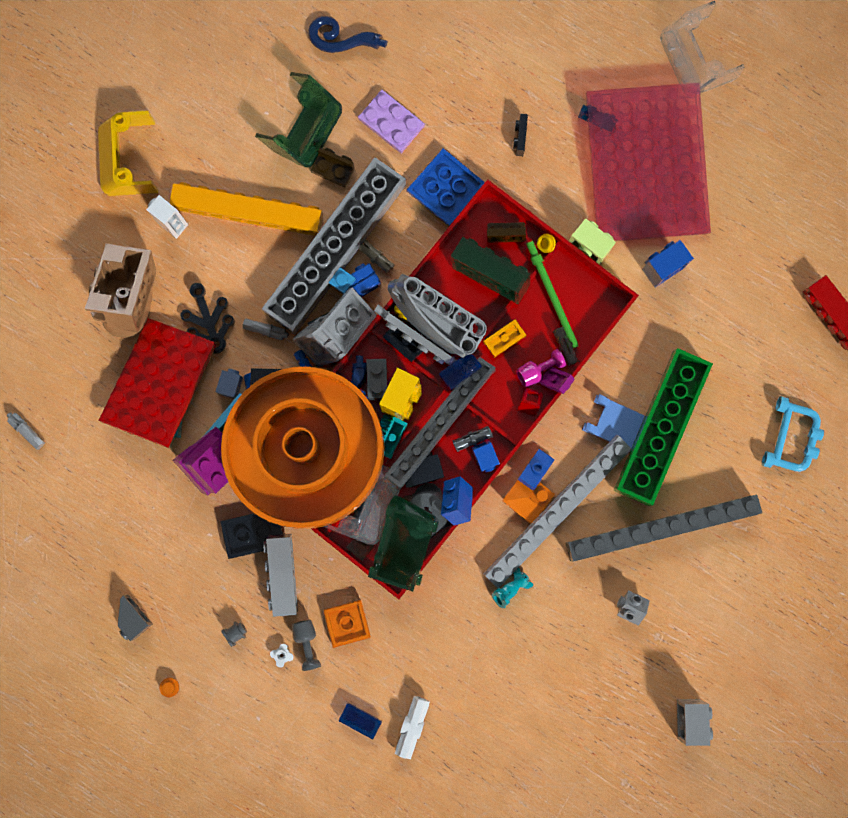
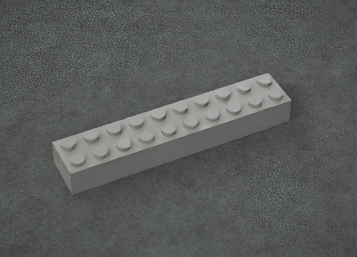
(334, 245)

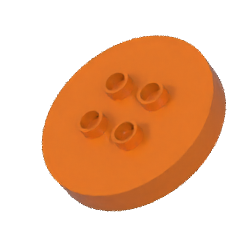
(302, 447)

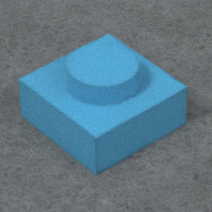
(342, 280)

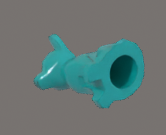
(508, 591)

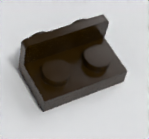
(333, 167)
(506, 232)

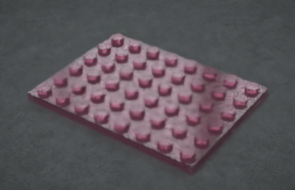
(648, 161)

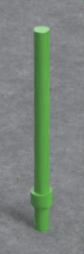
(537, 261)

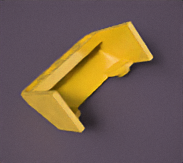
(113, 179)

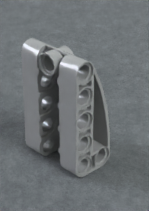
(434, 320)

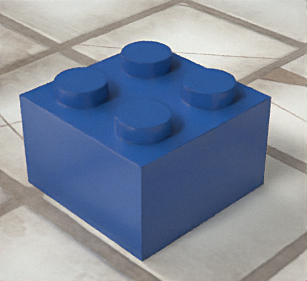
(667, 263)

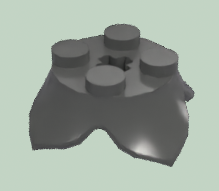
(430, 496)

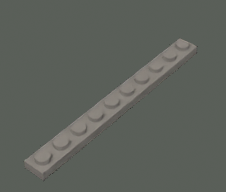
(557, 511)

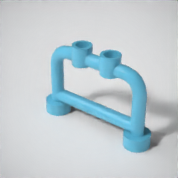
(815, 433)

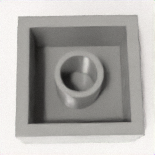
(694, 722)

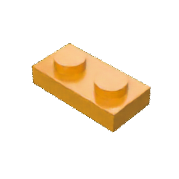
(504, 338)

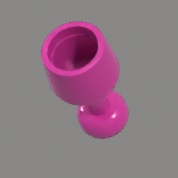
(531, 373)

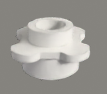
(281, 660)

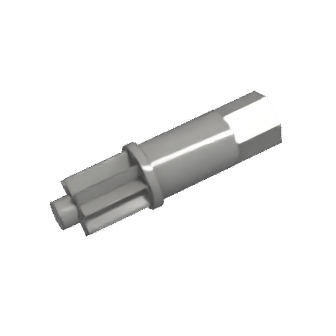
(265, 329)
(25, 430)

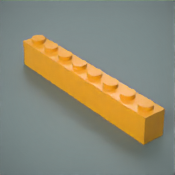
(246, 209)

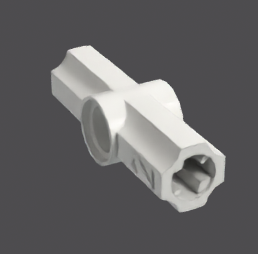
(412, 727)

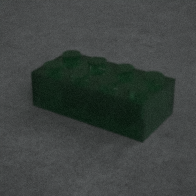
(490, 270)

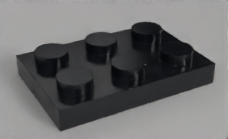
(246, 534)

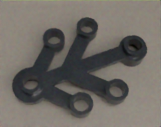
(209, 321)

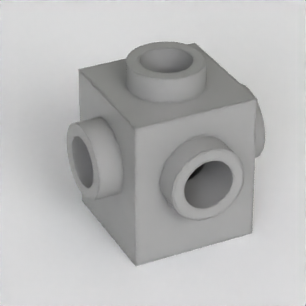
(632, 607)

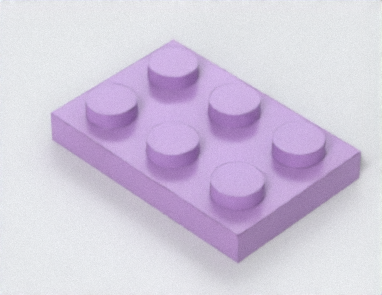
(391, 121)

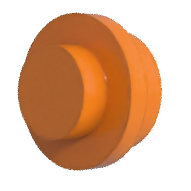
(169, 687)

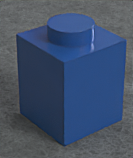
(485, 456)

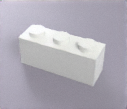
(167, 216)

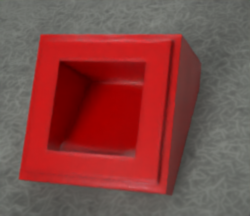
(530, 401)

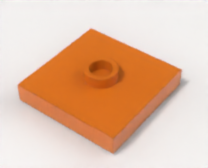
(347, 623)

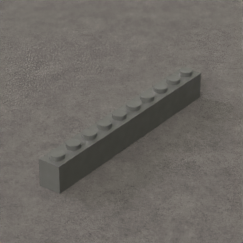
(663, 528)

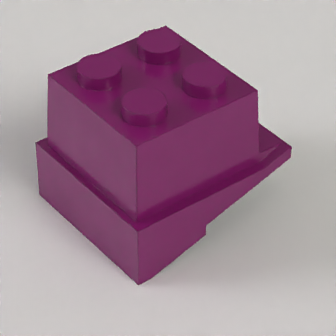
(204, 463)

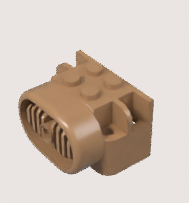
(122, 289)

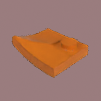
(528, 502)

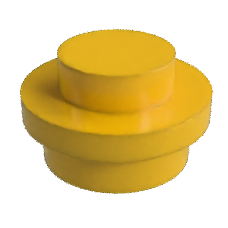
(546, 243)

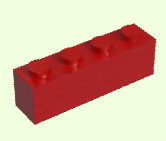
(830, 306)

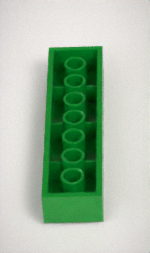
(663, 427)

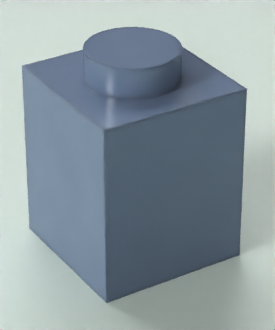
(229, 383)

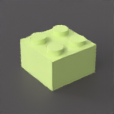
(592, 241)

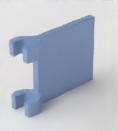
(615, 421)

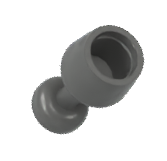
(303, 633)

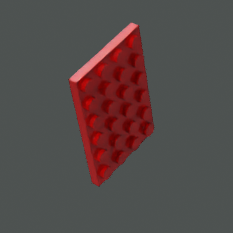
(157, 382)

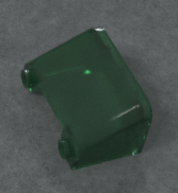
(403, 544)

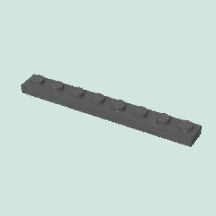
(438, 425)

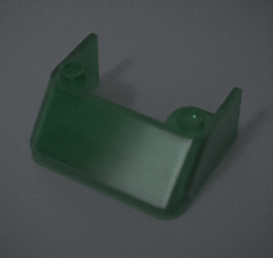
(312, 126)

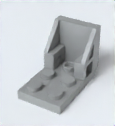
(335, 333)

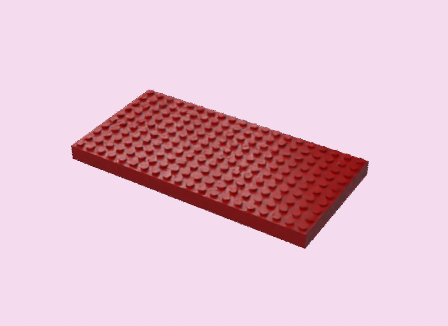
(590, 301)

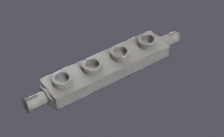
(409, 334)

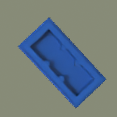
(536, 469)

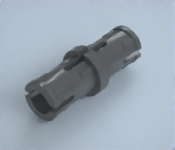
(472, 438)

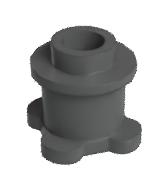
(234, 633)

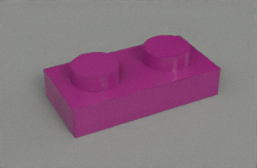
(556, 380)

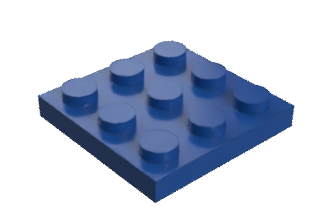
(445, 187)

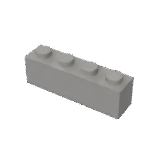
(281, 575)

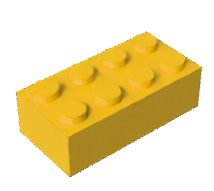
(400, 395)

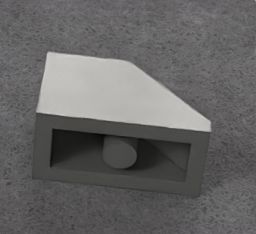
(131, 619)

